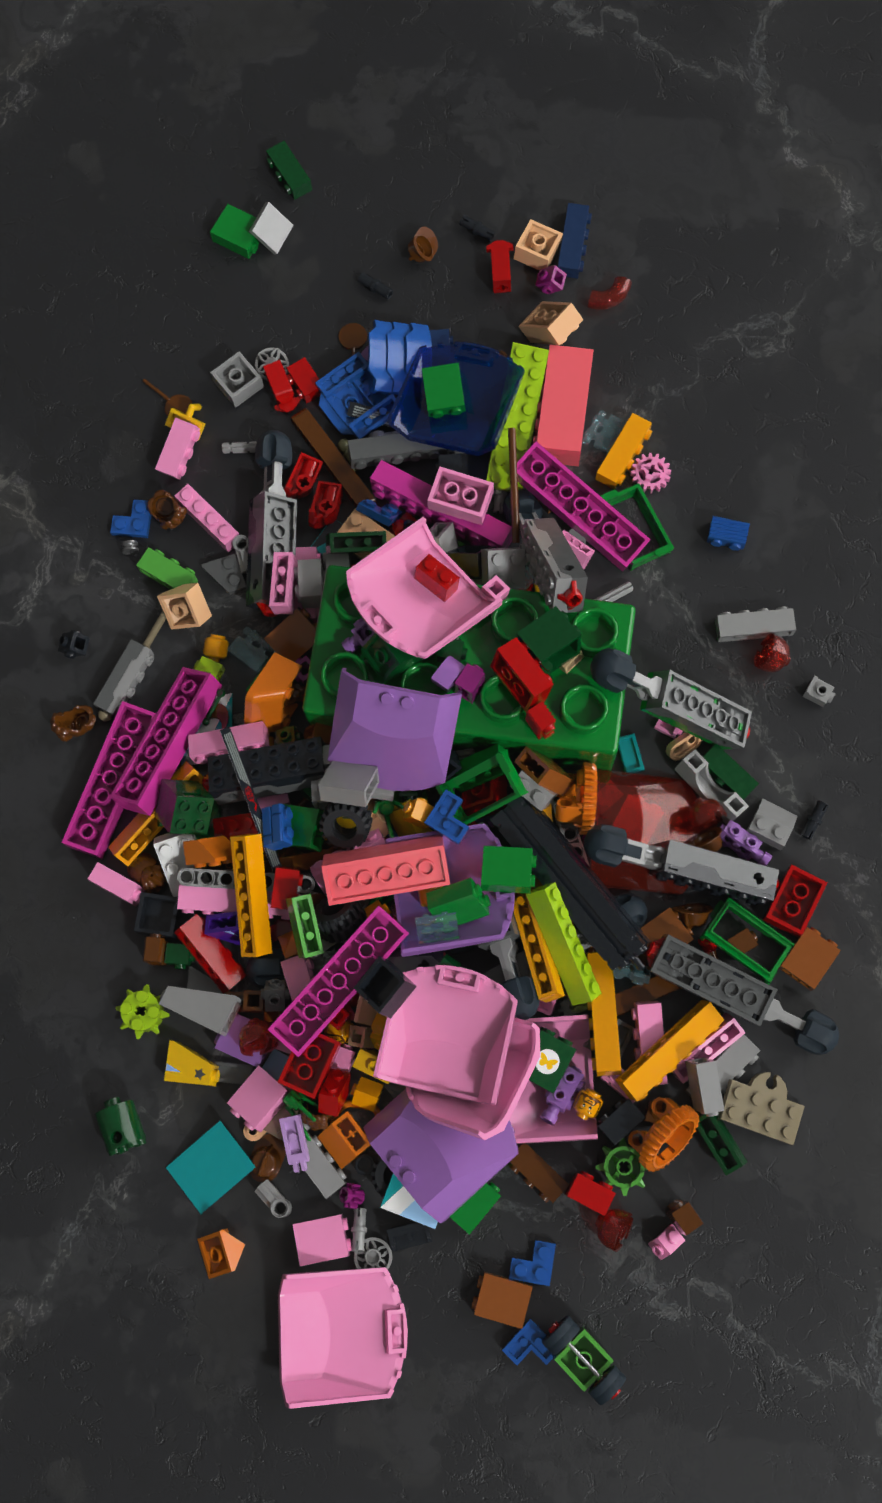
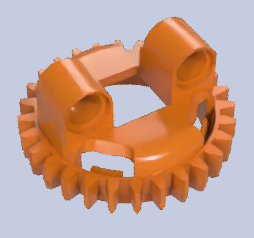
(580, 801)
(674, 1128)

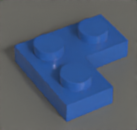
(386, 515)
(134, 526)
(442, 818)
(539, 1269)
(524, 1341)

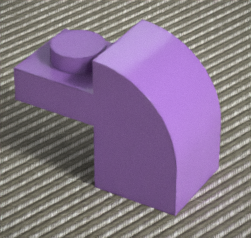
(447, 673)

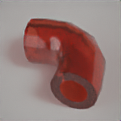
(612, 296)

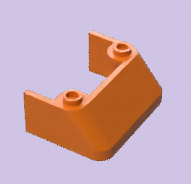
(268, 693)

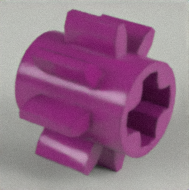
(352, 1195)

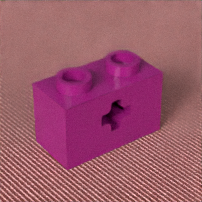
(470, 682)

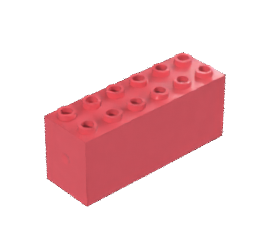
(564, 402)
(385, 869)

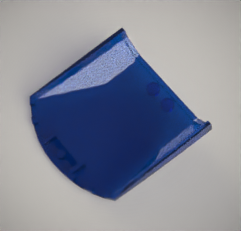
(488, 391)

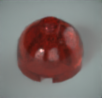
(773, 655)
(705, 814)
(256, 1038)
(614, 1228)

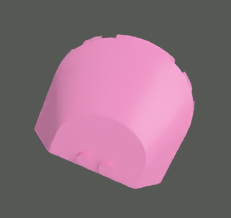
(487, 1119)

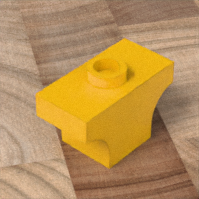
(366, 1062)

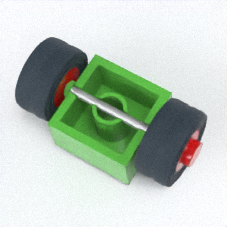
(584, 1360)

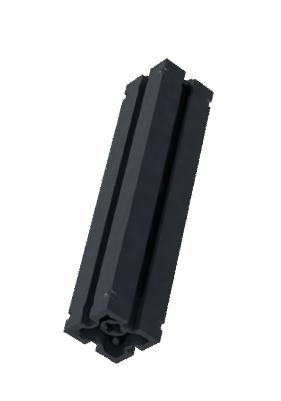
(583, 893)

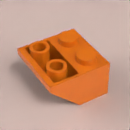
(208, 850)
(344, 1139)

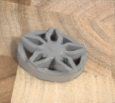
(269, 360)
(373, 1255)

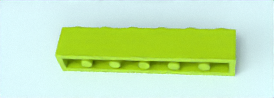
(563, 944)

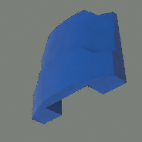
(392, 352)
(353, 383)

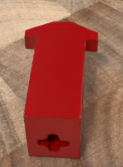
(500, 265)
(281, 387)
(305, 472)
(325, 504)

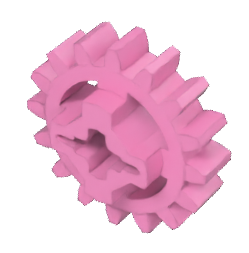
(647, 465)

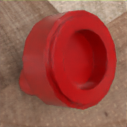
(707, 946)

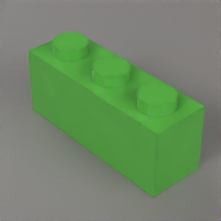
(165, 571)
(304, 926)

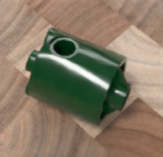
(120, 1126)

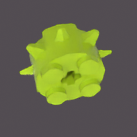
(131, 1007)

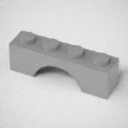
(696, 773)

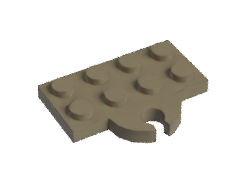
(762, 1108)

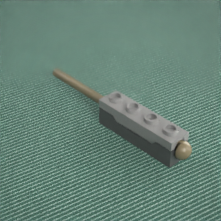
(127, 674)

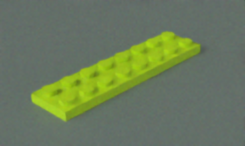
(522, 414)

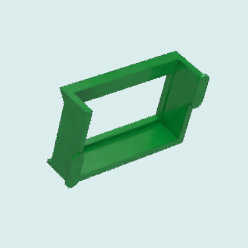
(636, 491)
(507, 767)
(717, 914)

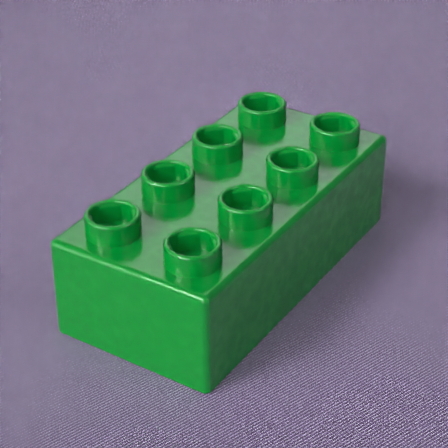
(584, 711)

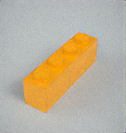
(623, 451)

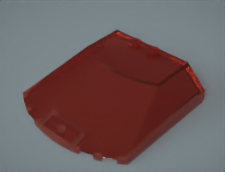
(651, 813)

